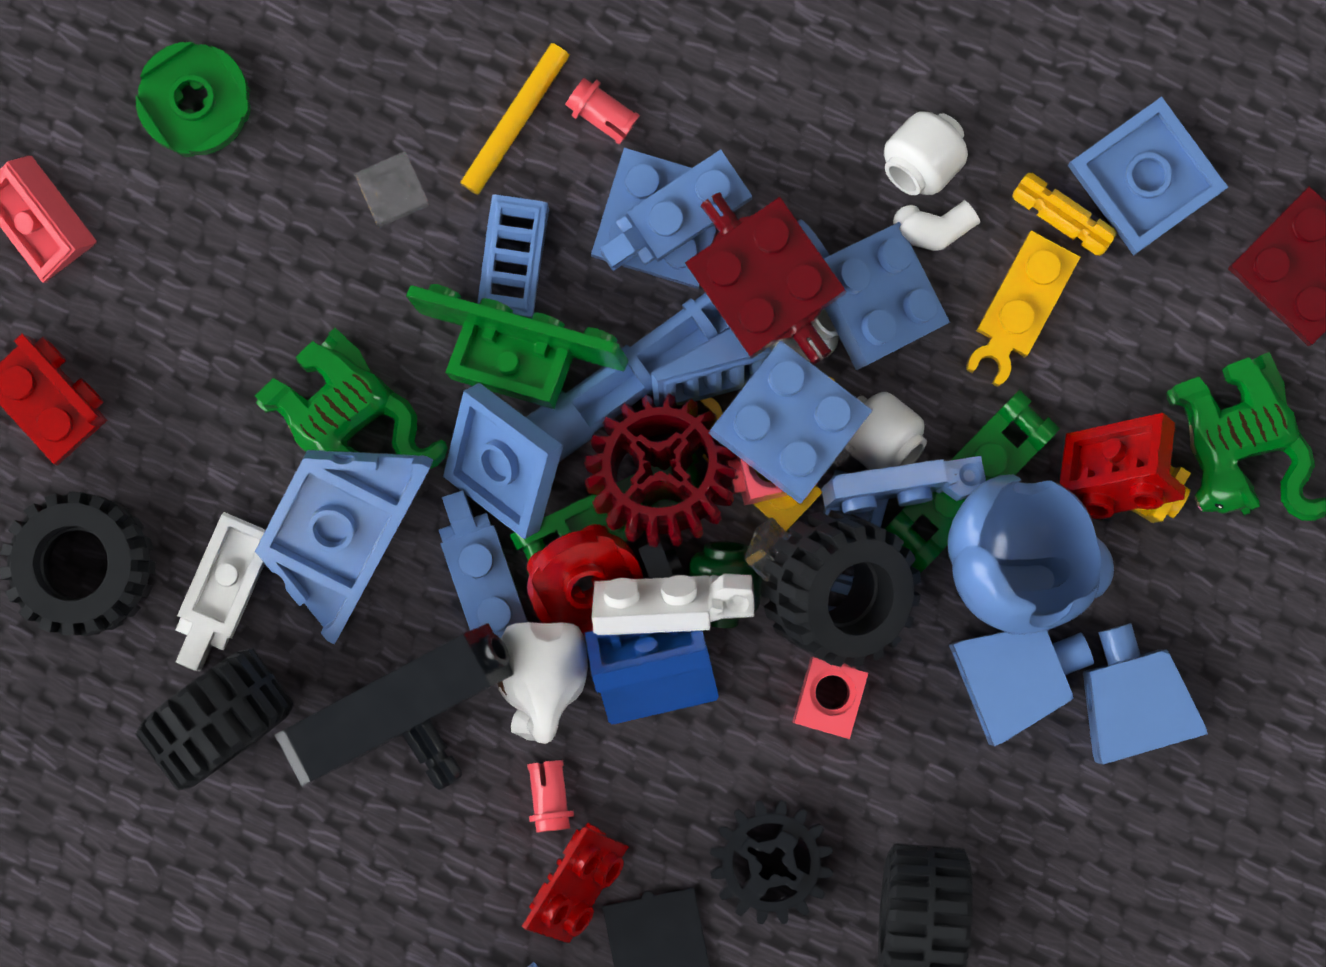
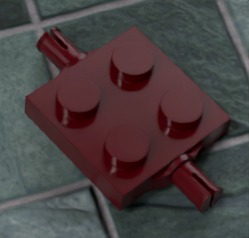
(765, 278)

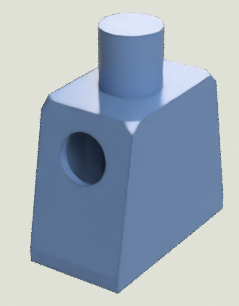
(1018, 677)
(1136, 700)

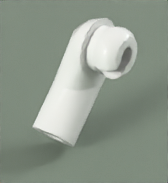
(933, 231)

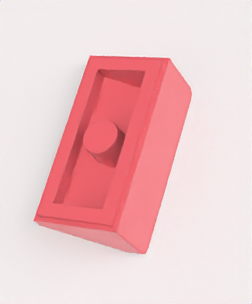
(40, 219)

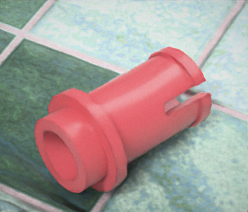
(601, 110)
(549, 796)

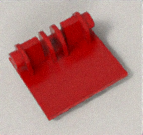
(565, 903)

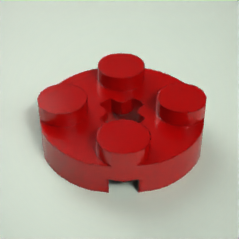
(568, 559)

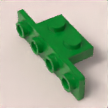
(513, 352)

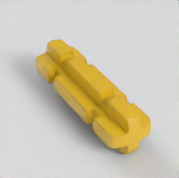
(1064, 214)

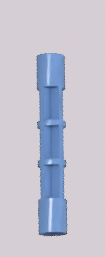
(604, 392)

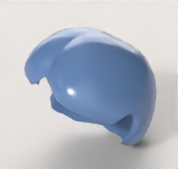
(1026, 555)

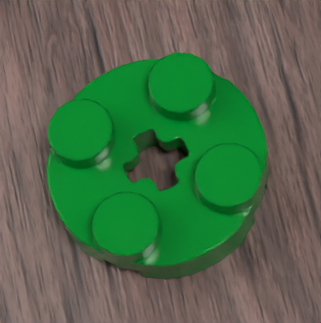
(161, 93)

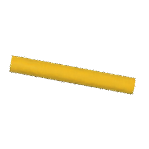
(515, 118)

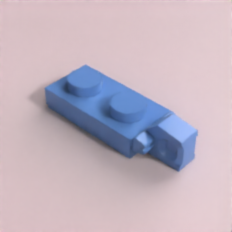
(674, 213)
(908, 483)
(479, 568)

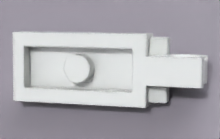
(219, 590)
(669, 603)

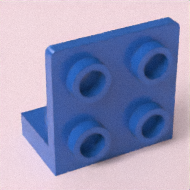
(650, 672)

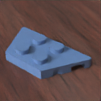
(338, 527)

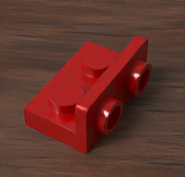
(45, 400)
(1122, 466)

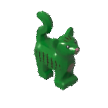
(344, 404)
(1248, 429)

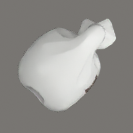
(548, 675)

